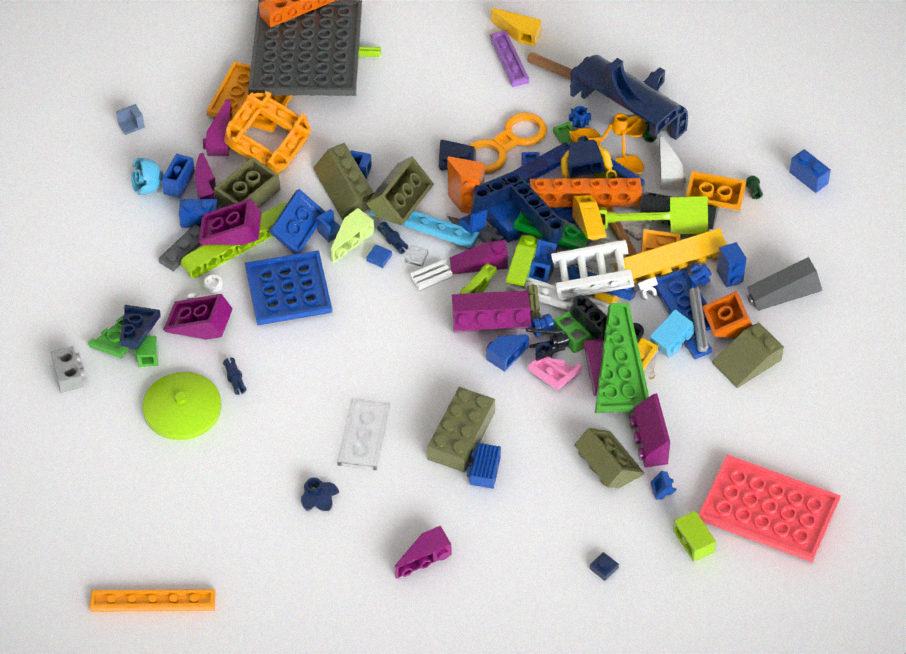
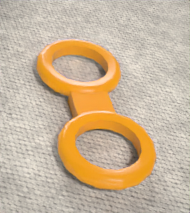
(508, 140)

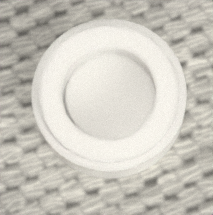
(213, 283)

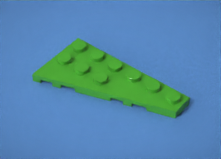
(621, 369)

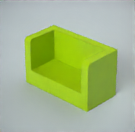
(694, 536)

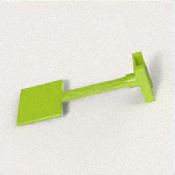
(686, 215)

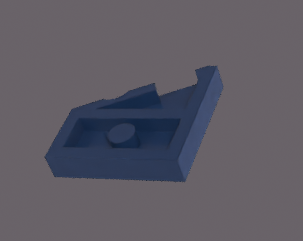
(456, 150)

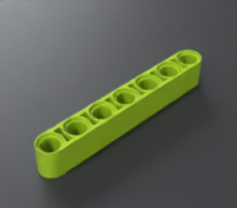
(212, 256)

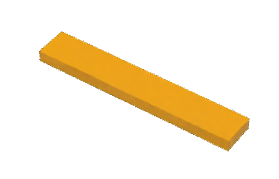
(153, 600)

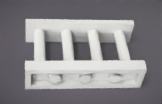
(595, 284)

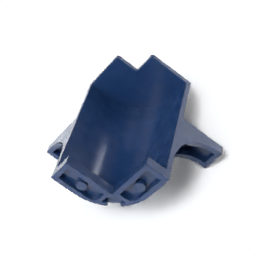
(630, 92)

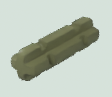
(534, 301)

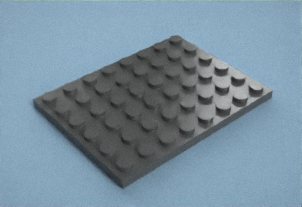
(309, 53)

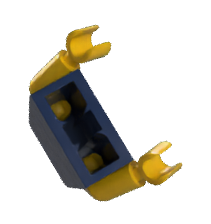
(586, 158)

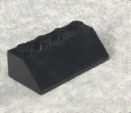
(661, 203)

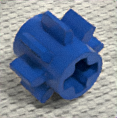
(579, 117)
(700, 274)

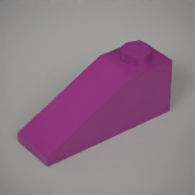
(214, 139)
(473, 259)

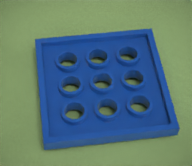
(280, 296)

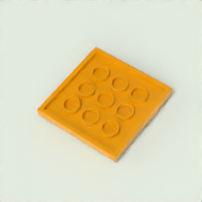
(235, 89)

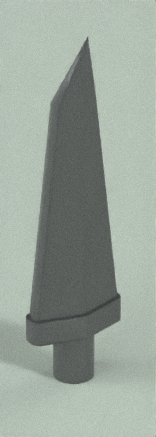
(487, 234)

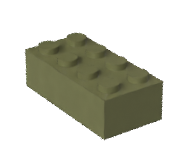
(461, 429)

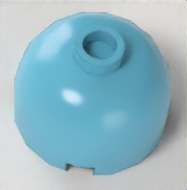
(146, 176)

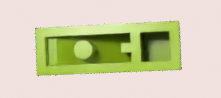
(522, 260)

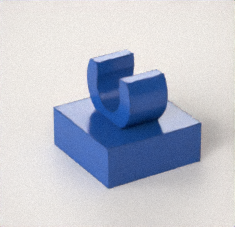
(662, 485)

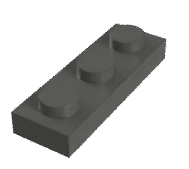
(184, 245)

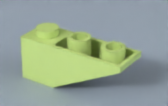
(352, 231)

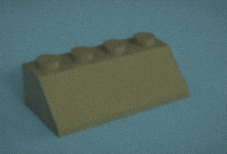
(343, 180)
(400, 192)

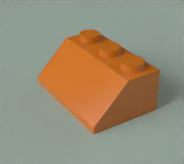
(462, 179)

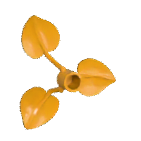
(622, 124)

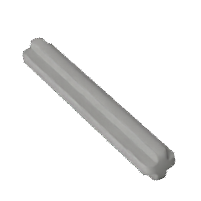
(698, 319)

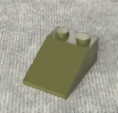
(749, 355)

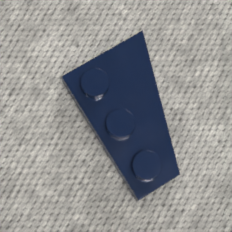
(137, 325)

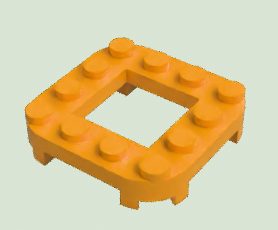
(262, 104)

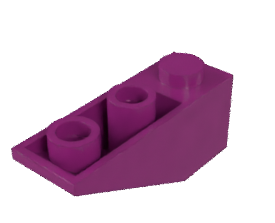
(427, 549)

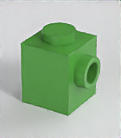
(147, 352)

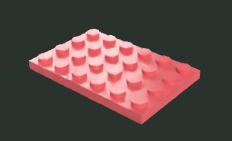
(769, 508)

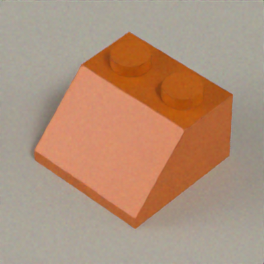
(727, 316)

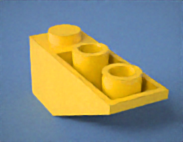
(519, 27)
(588, 217)

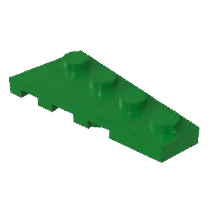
(571, 238)

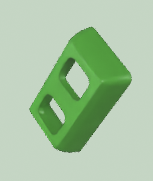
(574, 344)

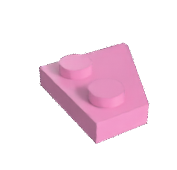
(554, 371)

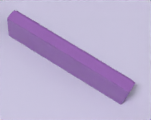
(509, 58)

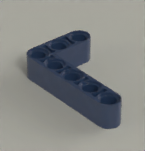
(532, 206)

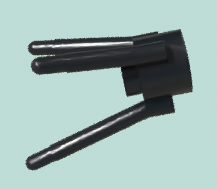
(558, 340)

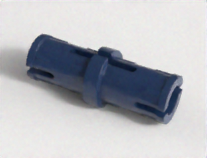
(392, 237)
(234, 376)

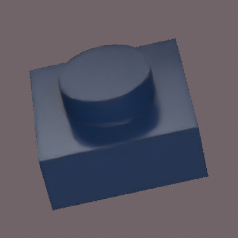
(604, 566)

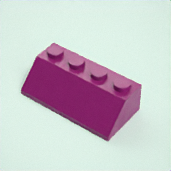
(491, 311)

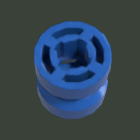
(545, 322)

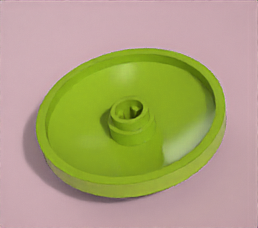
(181, 405)

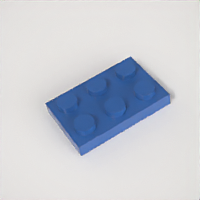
(296, 222)

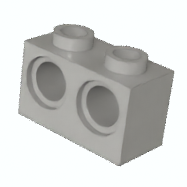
(67, 369)

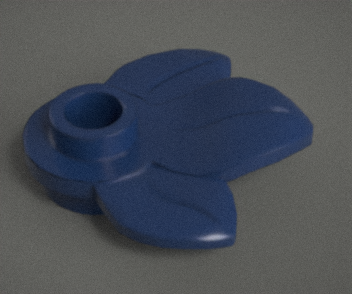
(318, 497)

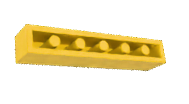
(674, 255)

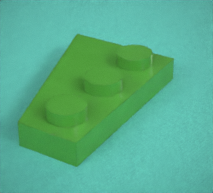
(110, 341)

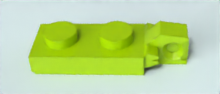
(481, 280)

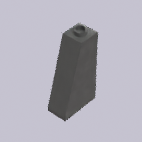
(786, 285)

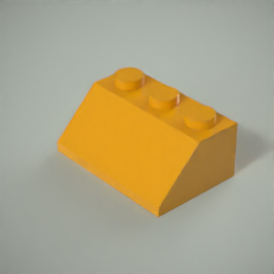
(721, 190)

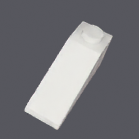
(671, 168)

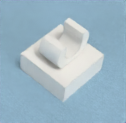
(645, 286)

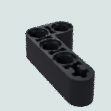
(584, 309)

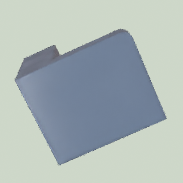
(130, 119)

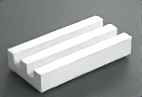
(430, 272)

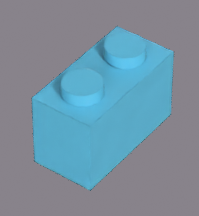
(672, 333)

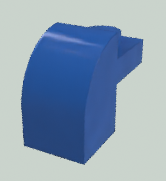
(542, 264)

